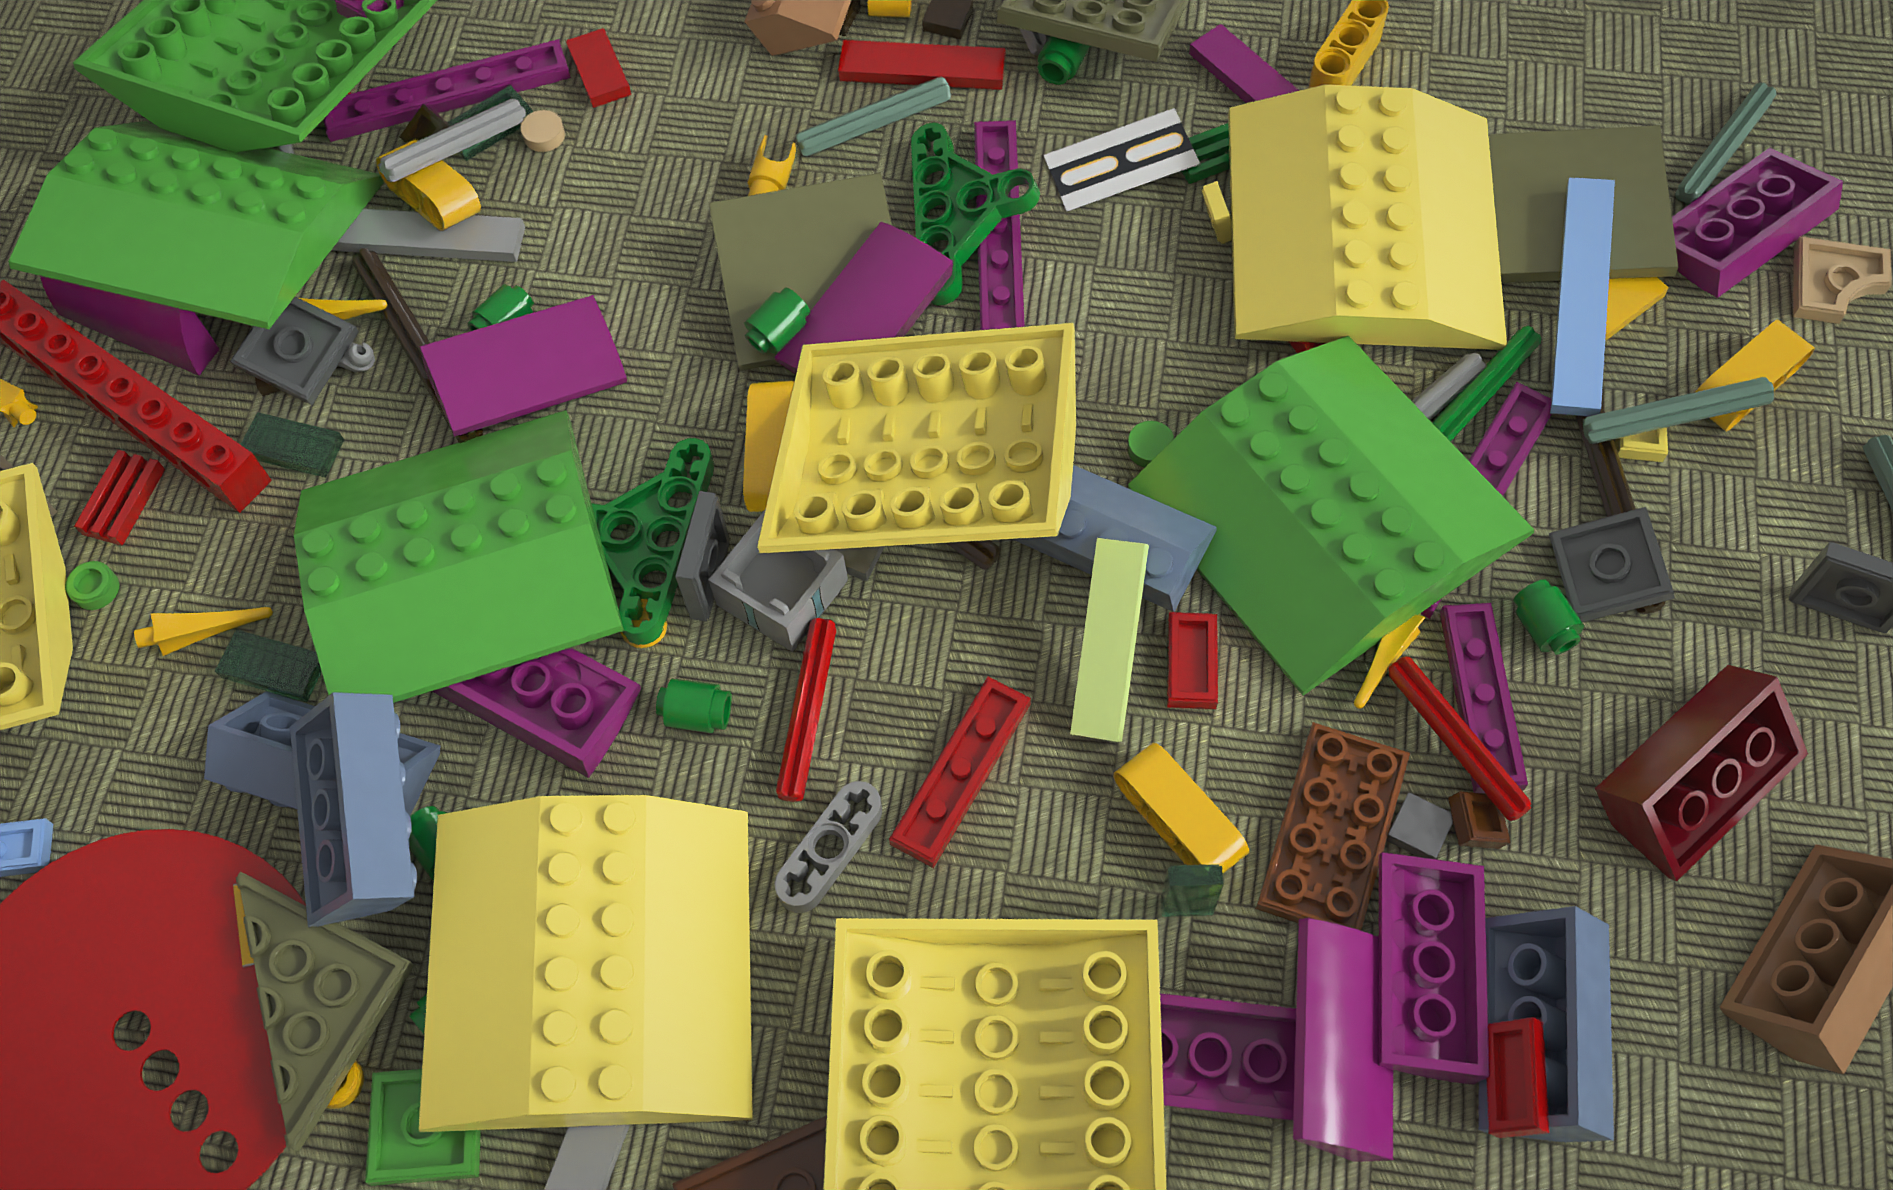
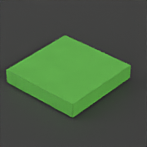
(397, 1148)

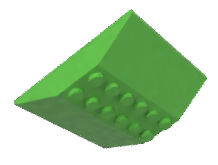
(242, 68)
(189, 221)
(1329, 507)
(453, 563)

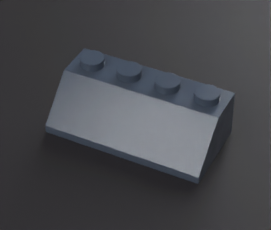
(1117, 513)
(254, 752)
(351, 808)
(1558, 972)

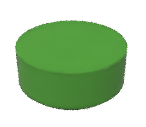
(1147, 441)
(92, 585)

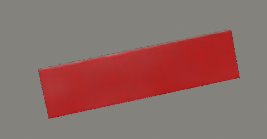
(921, 63)
(960, 772)

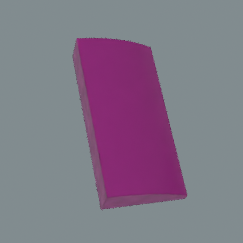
(1751, 219)
(875, 293)
(150, 327)
(523, 365)
(554, 704)
(1432, 969)
(1228, 1056)
(1338, 1086)

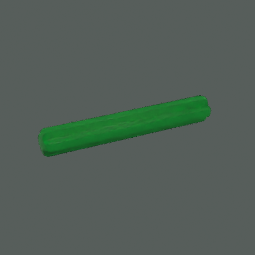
(1488, 382)

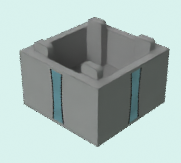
(778, 589)

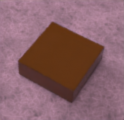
(1478, 821)

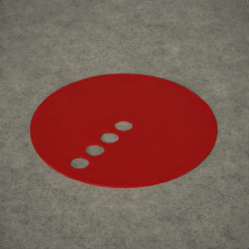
(116, 932)

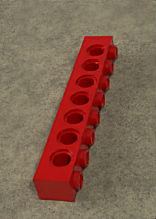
(129, 400)

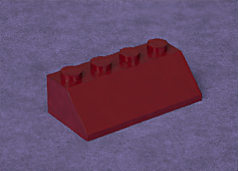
(1704, 769)

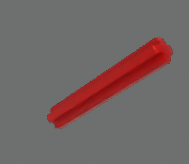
(806, 710)
(1459, 739)

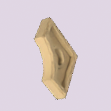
(1834, 274)

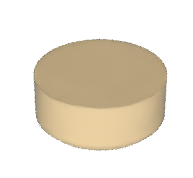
(542, 131)

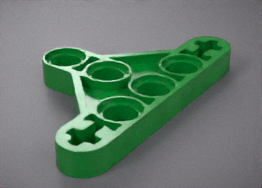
(961, 182)
(650, 514)

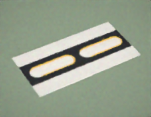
(1121, 159)

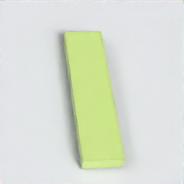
(1109, 639)

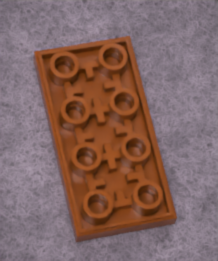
(1333, 829)

